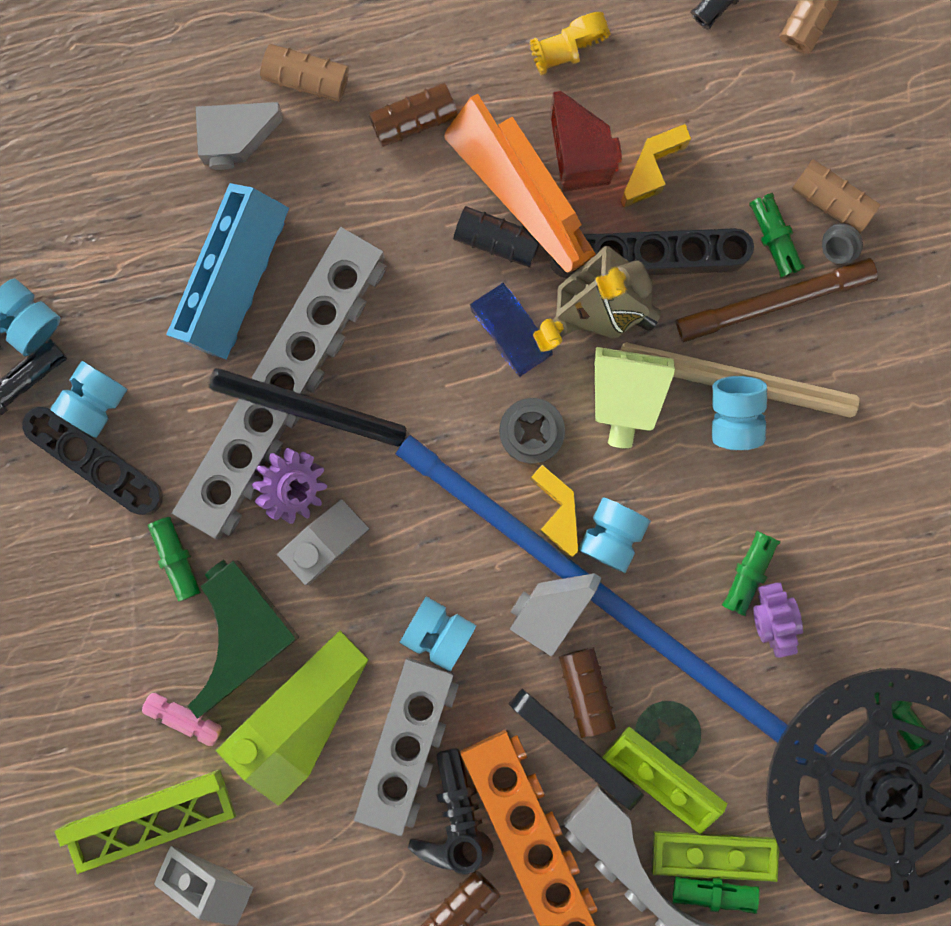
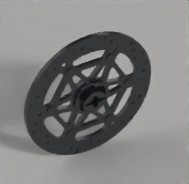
(868, 792)

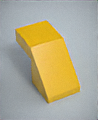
(646, 177)
(562, 525)

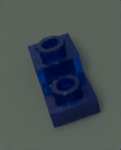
(510, 329)

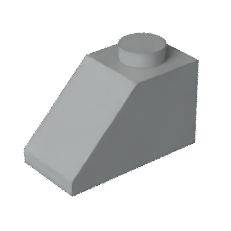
(233, 131)
(323, 542)
(552, 610)
(203, 887)

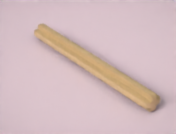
(777, 388)

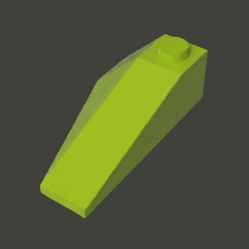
(288, 732)

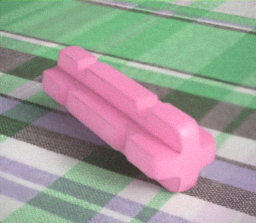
(181, 719)

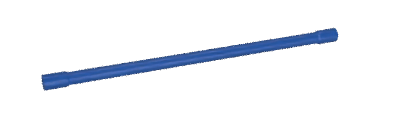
(431, 466)

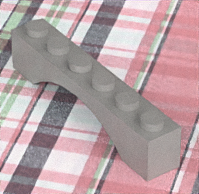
(608, 834)

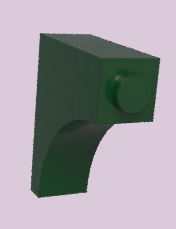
(248, 632)

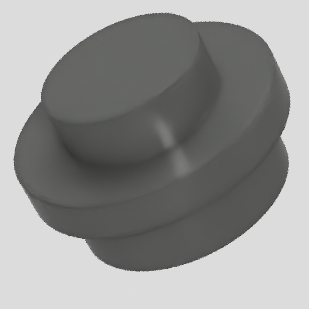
(842, 244)

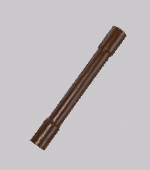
(840, 280)

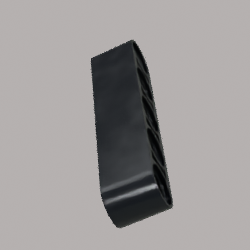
(670, 246)

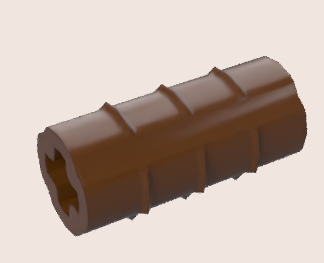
(413, 114)
(587, 692)
(466, 903)

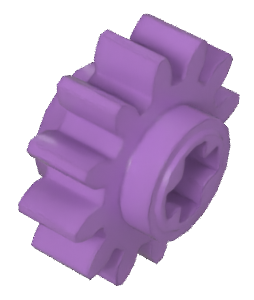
(278, 496)
(778, 620)

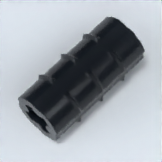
(496, 236)

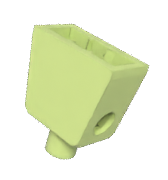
(629, 392)

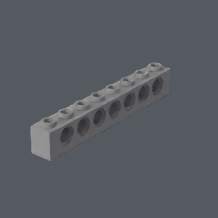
(343, 254)

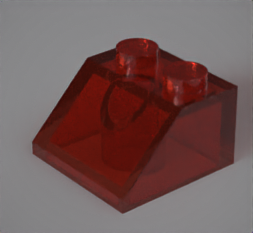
(582, 144)

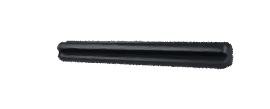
(306, 407)

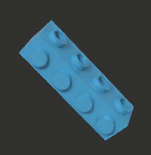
(228, 270)

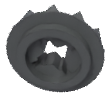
(530, 411)

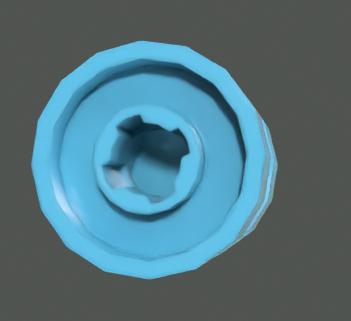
(25, 322)
(88, 399)
(739, 412)
(614, 535)
(438, 634)

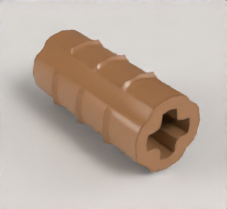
(807, 24)
(304, 72)
(836, 196)

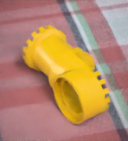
(565, 46)

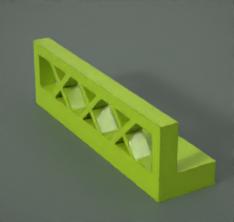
(141, 807)

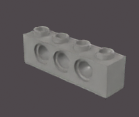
(376, 806)

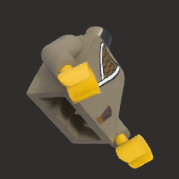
(602, 298)

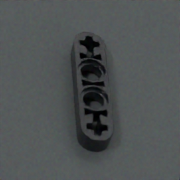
(95, 457)
(576, 749)

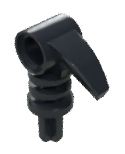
(462, 819)

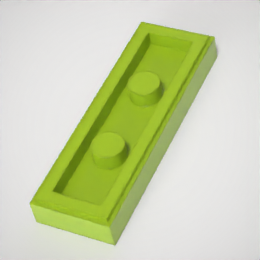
(665, 780)
(715, 856)

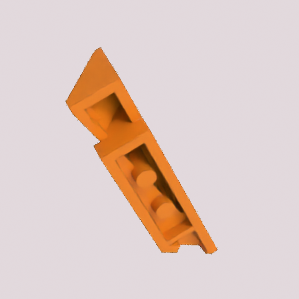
(520, 181)

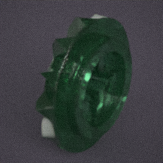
(672, 713)

